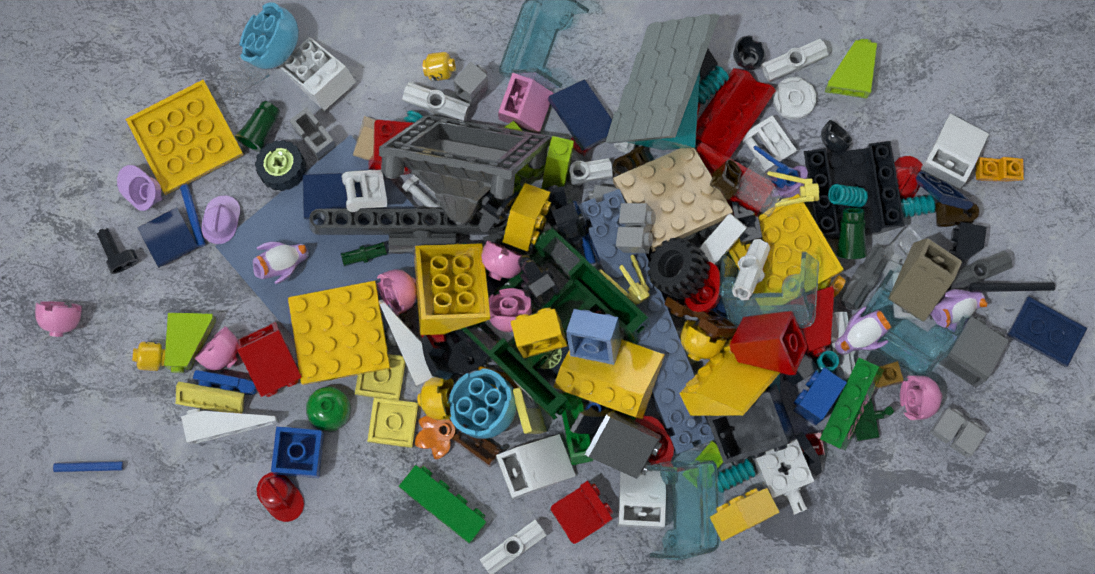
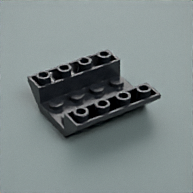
(861, 168)

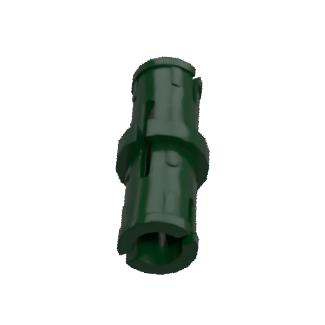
(363, 254)

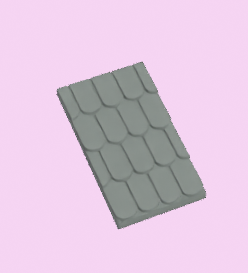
(663, 86)

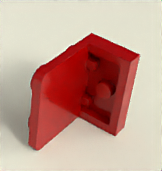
(383, 132)
(582, 512)

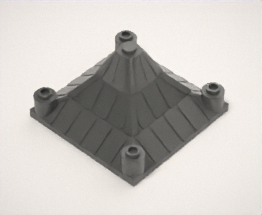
(463, 160)

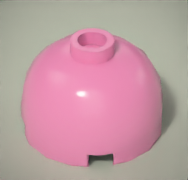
(500, 261)
(397, 290)
(507, 306)
(57, 317)
(219, 351)
(920, 397)

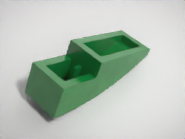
(576, 443)

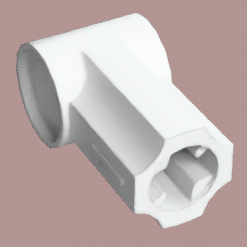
(592, 171)

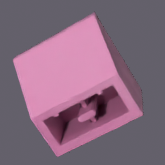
(525, 103)

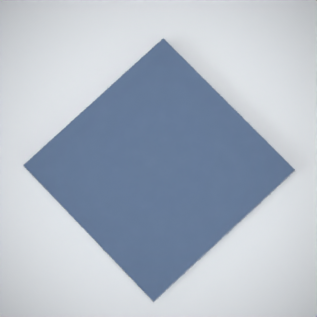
(323, 269)

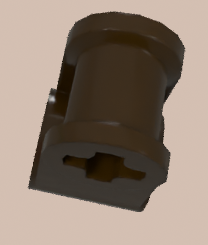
(630, 160)
(727, 178)
(951, 216)

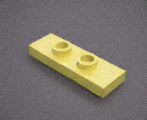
(209, 398)

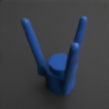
(782, 168)

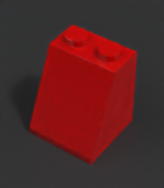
(819, 333)
(770, 342)
(268, 360)

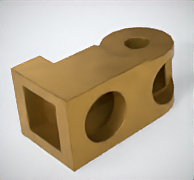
(890, 376)

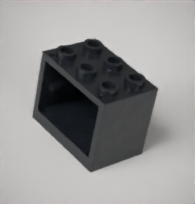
(757, 431)

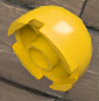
(698, 343)
(435, 398)

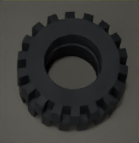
(665, 261)

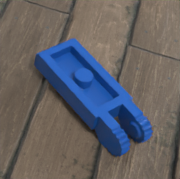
(226, 382)

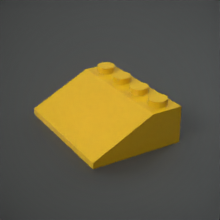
(450, 287)
(618, 386)
(725, 386)

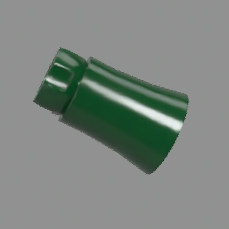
(258, 126)
(852, 235)

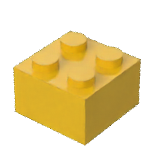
(527, 217)
(538, 332)
(743, 513)

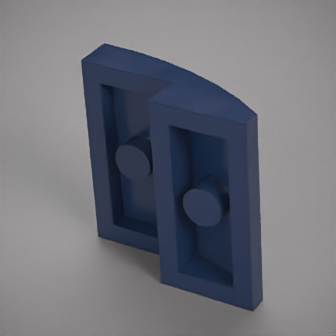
(167, 237)

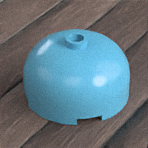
(279, 38)
(481, 405)

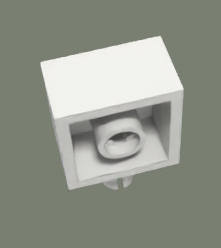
(781, 484)

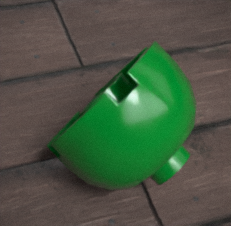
(328, 409)

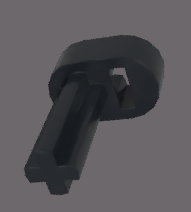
(117, 261)

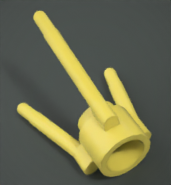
(808, 192)
(637, 292)

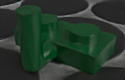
(867, 426)

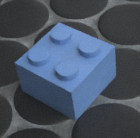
(594, 336)

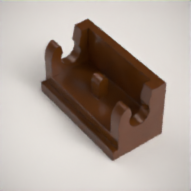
(481, 449)

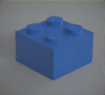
(819, 397)
(297, 452)

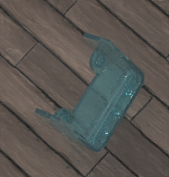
(535, 36)
(797, 294)
(908, 343)
(693, 503)

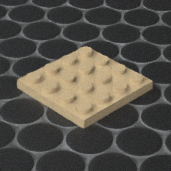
(677, 192)

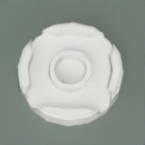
(794, 98)

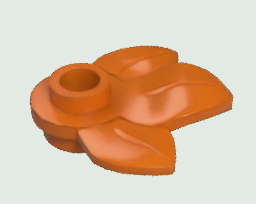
(433, 438)

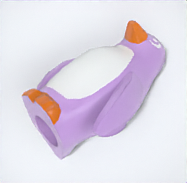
(278, 260)
(955, 305)
(863, 332)

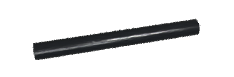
(1011, 287)

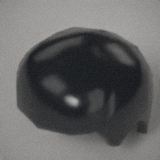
(749, 53)
(835, 137)

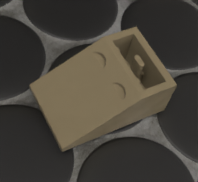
(924, 278)

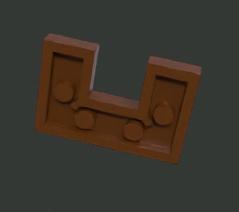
(711, 322)

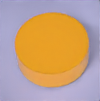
(838, 284)

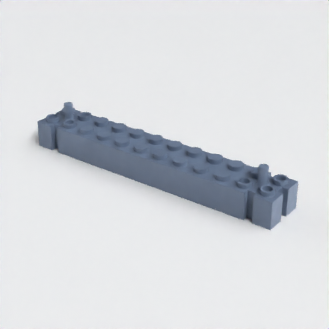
(661, 332)

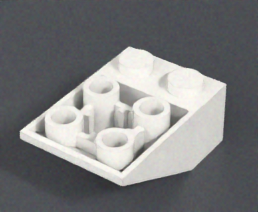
(318, 73)
(955, 151)
(535, 466)
(642, 501)

